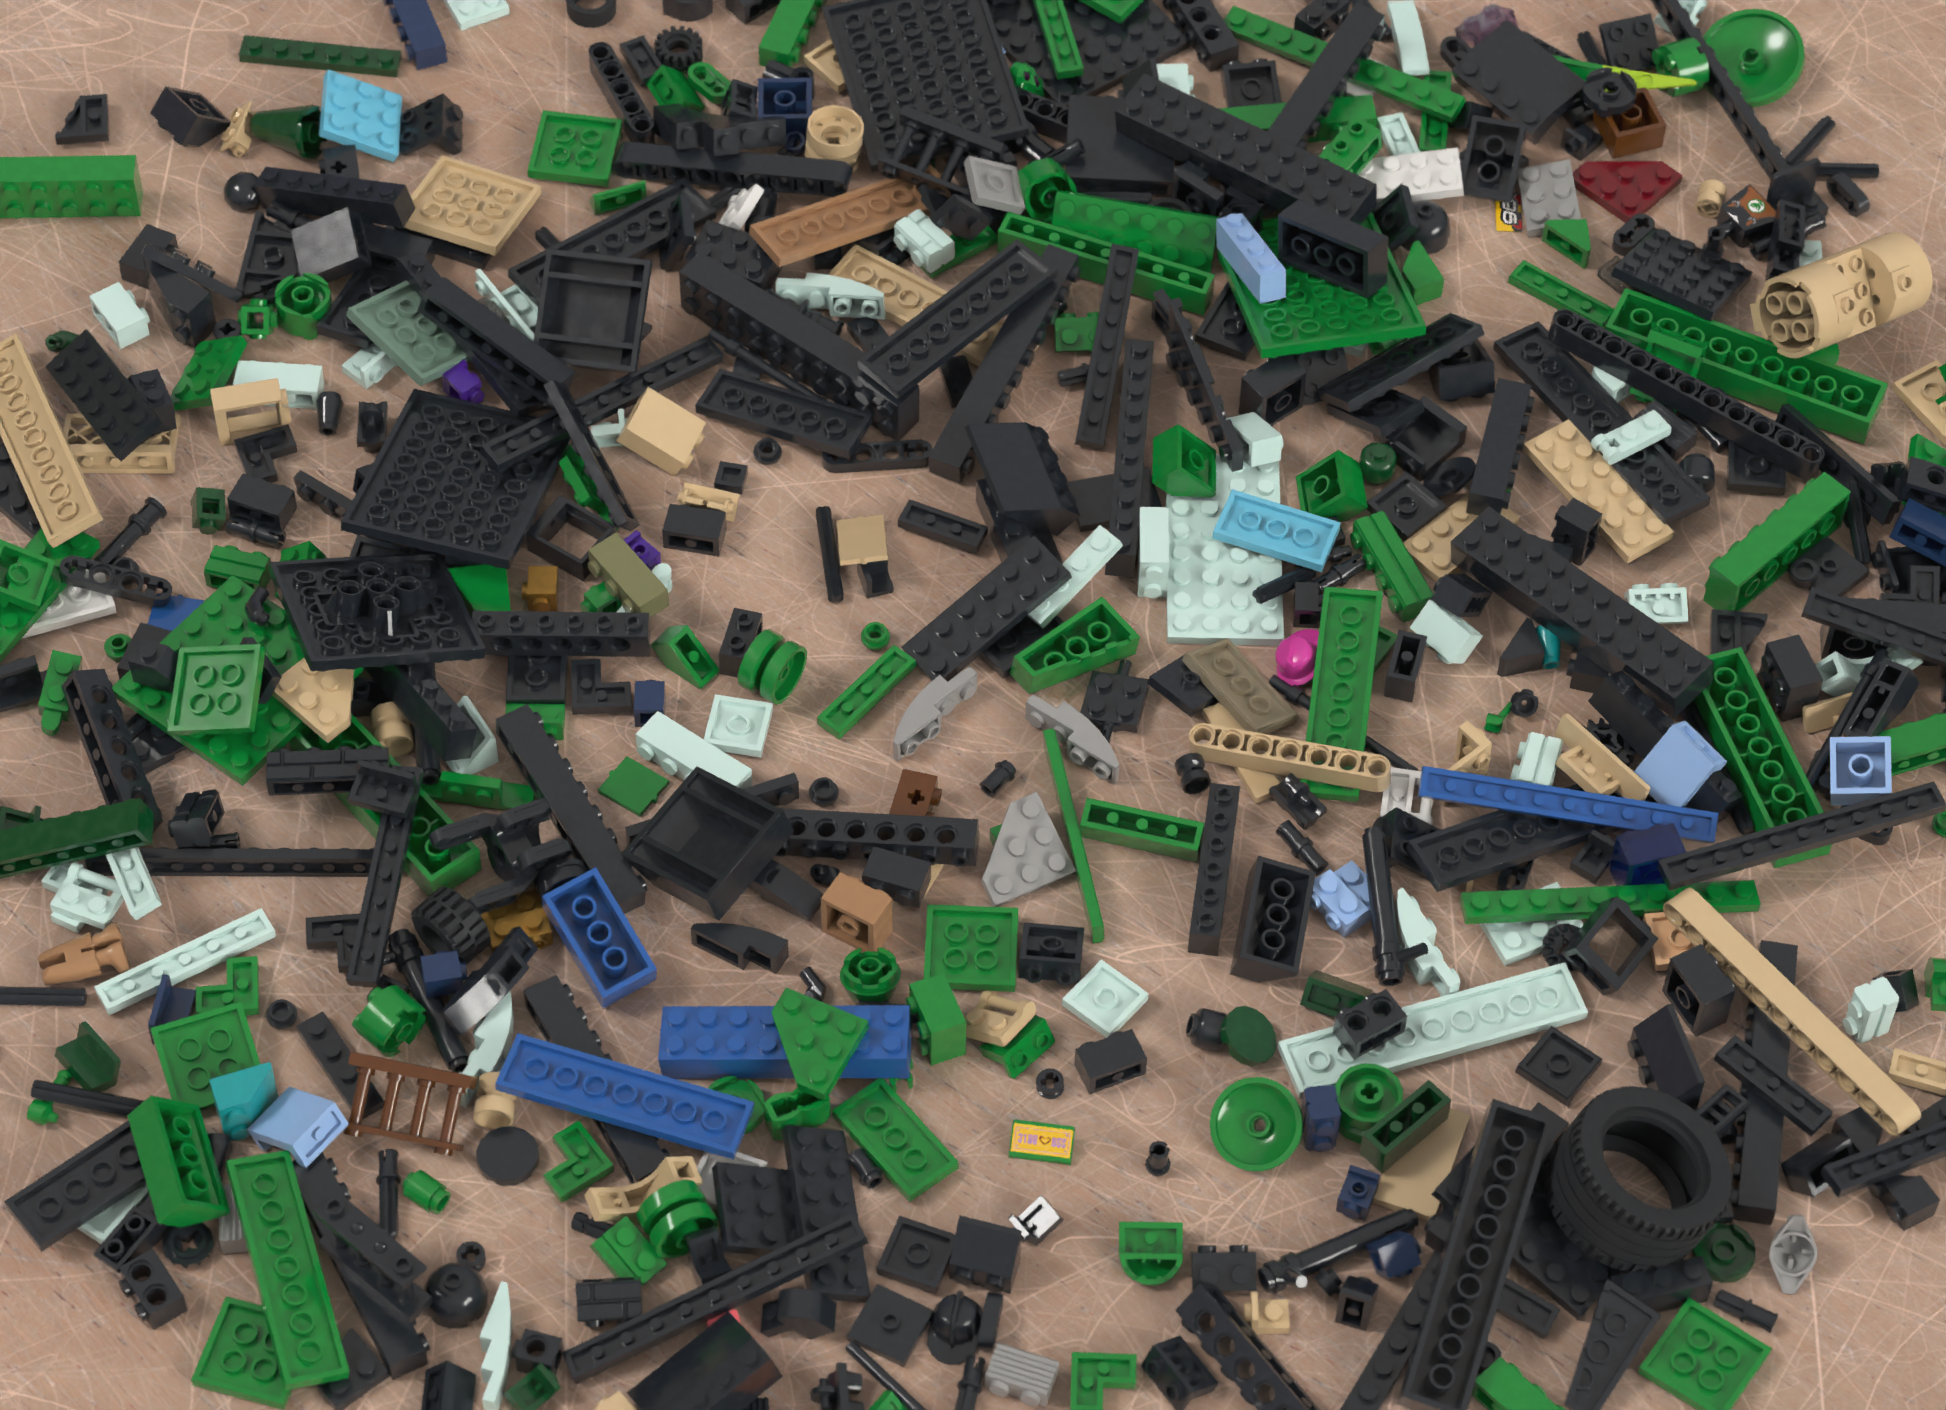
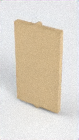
(862, 540)

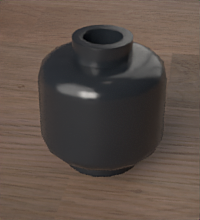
(1700, 470)
(1205, 1029)

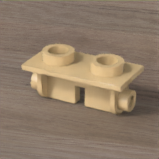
(234, 135)
(709, 498)

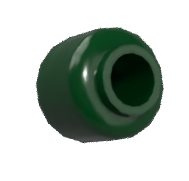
(1377, 463)

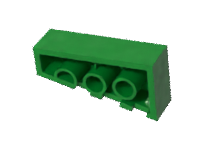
(1075, 647)

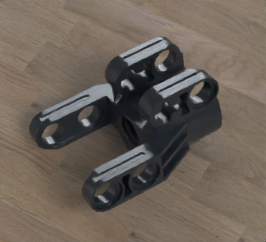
(511, 848)

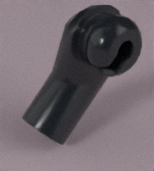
(824, 874)

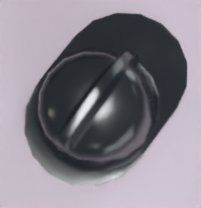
(954, 1329)

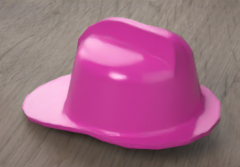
(1297, 657)

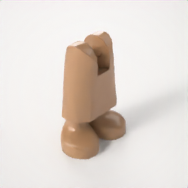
(81, 960)

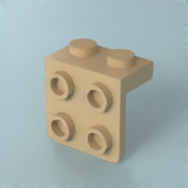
(1471, 751)

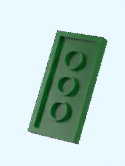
(895, 1139)

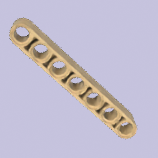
(1301, 766)

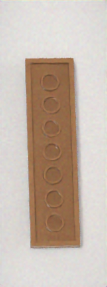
(838, 220)

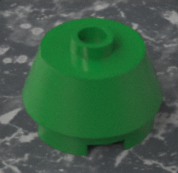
(870, 975)

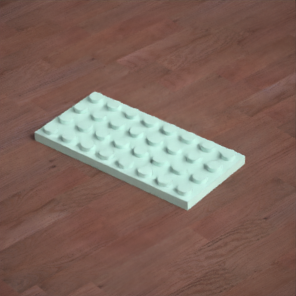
(1215, 580)

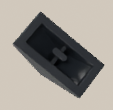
(1523, 652)

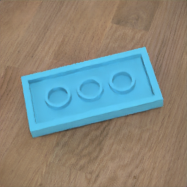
(1276, 530)

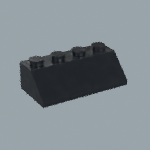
(1006, 532)
(1272, 921)

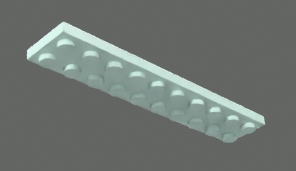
(1445, 1027)

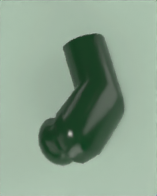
(59, 340)

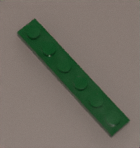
(320, 56)

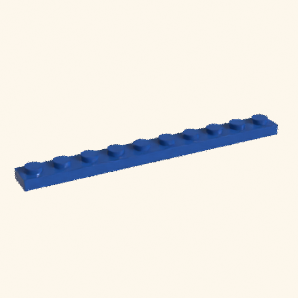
(1564, 803)

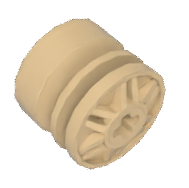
(835, 135)

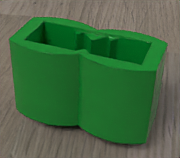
(794, 1109)

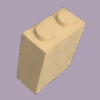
(662, 432)

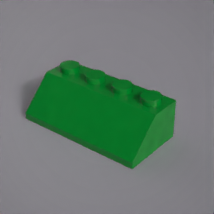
(177, 1162)

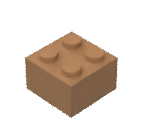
(856, 913)

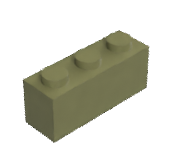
(627, 576)

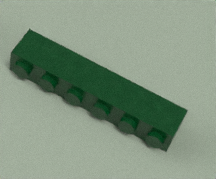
(75, 837)

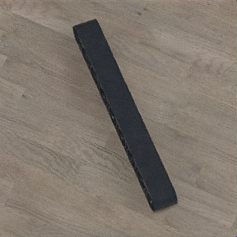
(738, 170)

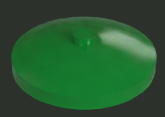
(1759, 52)

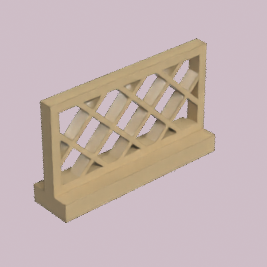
(98, 458)

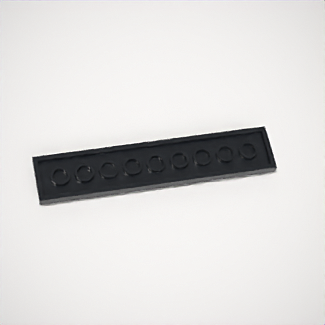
(1578, 397)

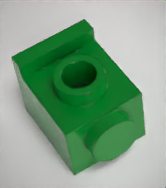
(599, 600)

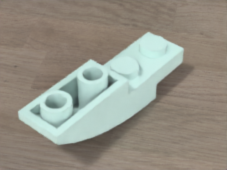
(838, 294)
(1415, 929)
(492, 1043)

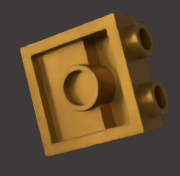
(527, 914)

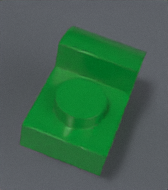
(1936, 983)

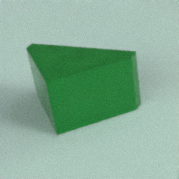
(1569, 238)

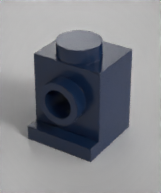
(1358, 1193)

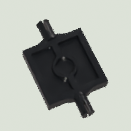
(1115, 700)

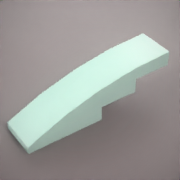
(1408, 37)
(497, 1342)

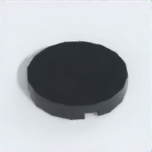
(507, 1155)

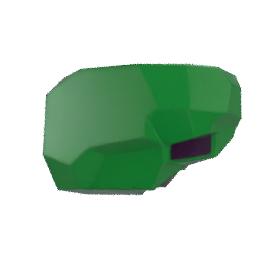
(1026, 78)

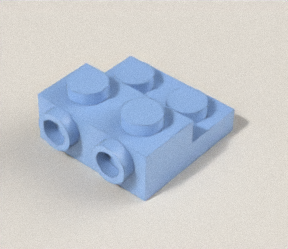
(1342, 898)

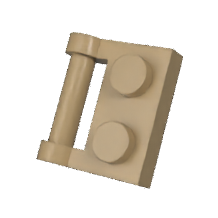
(995, 1027)

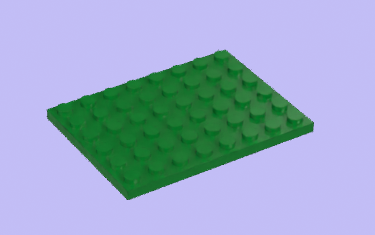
(1321, 313)

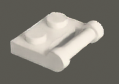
(741, 207)
(1400, 795)

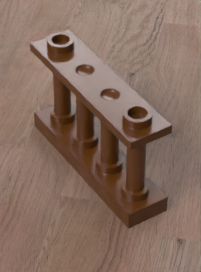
(426, 1080)

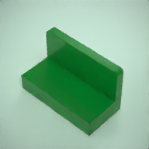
(672, 87)

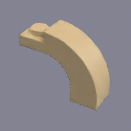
(623, 1201)

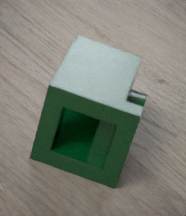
(208, 509)

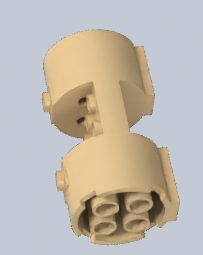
(1843, 294)

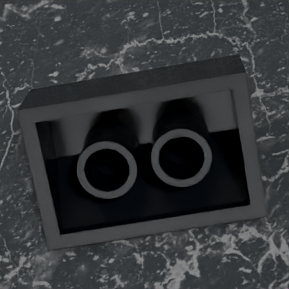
(1666, 1057)

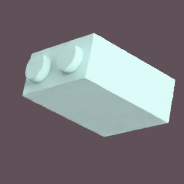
(1153, 552)

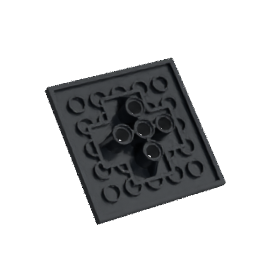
(376, 611)

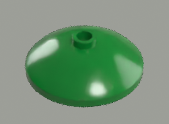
(1235, 1120)

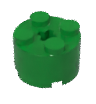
(1682, 61)
(1039, 187)
(302, 304)
(390, 1019)

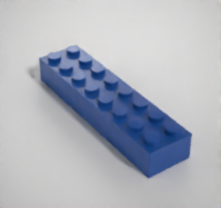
(746, 1043)

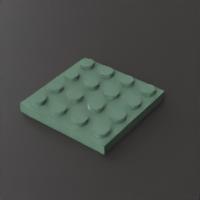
(406, 335)

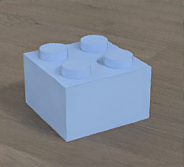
(1859, 769)

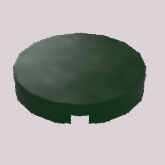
(1248, 1036)
(1726, 1252)

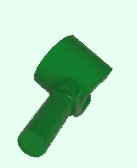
(1495, 722)

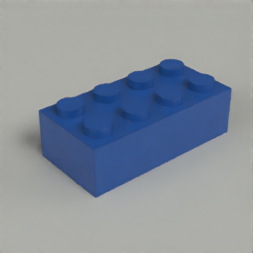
(599, 937)

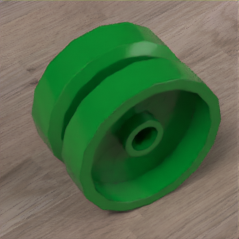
(772, 666)
(1365, 1097)
(674, 1213)

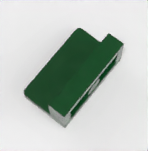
(1331, 994)
(89, 1060)

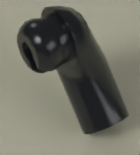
(254, 608)
(816, 987)

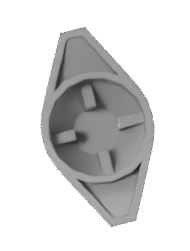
(1793, 1253)

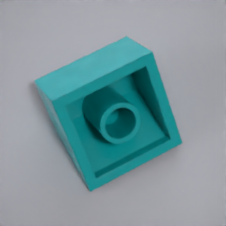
(243, 1098)

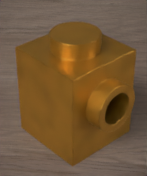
(541, 588)

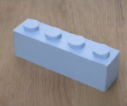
(1251, 258)

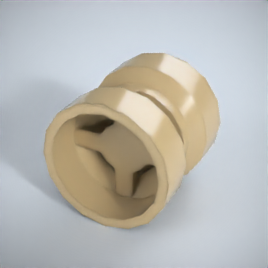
(1710, 198)

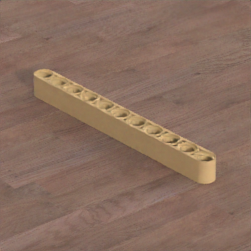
(1793, 1012)

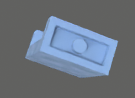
(1679, 765)
(299, 1125)

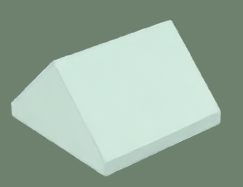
(484, 748)

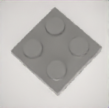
(994, 185)

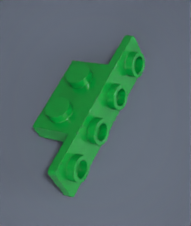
(583, 486)
(479, 791)

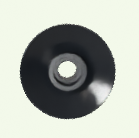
(1450, 476)

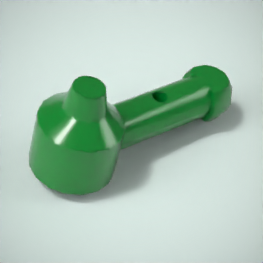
(41, 1110)

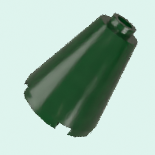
(290, 129)

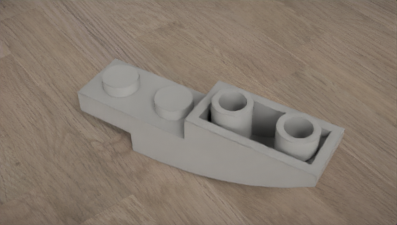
(925, 712)
(1083, 739)

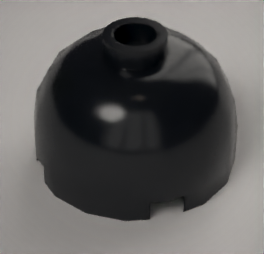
(1433, 227)
(456, 1295)

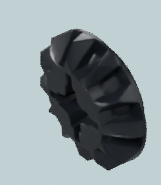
(1553, 942)
(174, 1250)

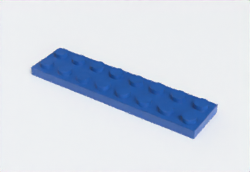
(625, 1096)

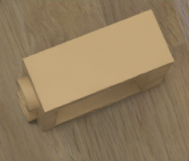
(248, 396)

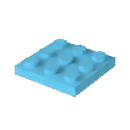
(360, 115)

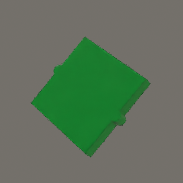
(633, 786)

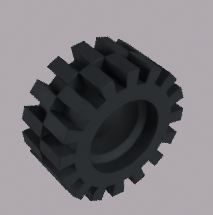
(679, 39)

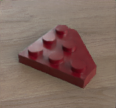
(1626, 186)

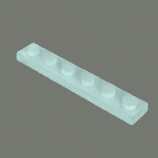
(185, 961)

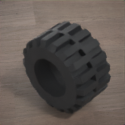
(451, 924)

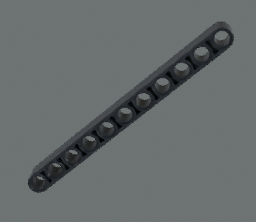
(1686, 394)

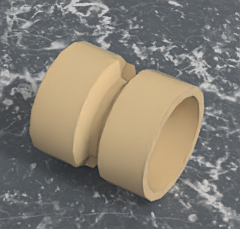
(392, 729)
(492, 1107)

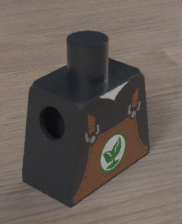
(1746, 217)

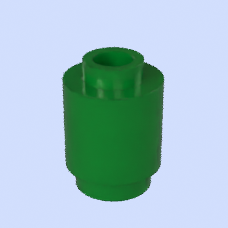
(425, 1191)

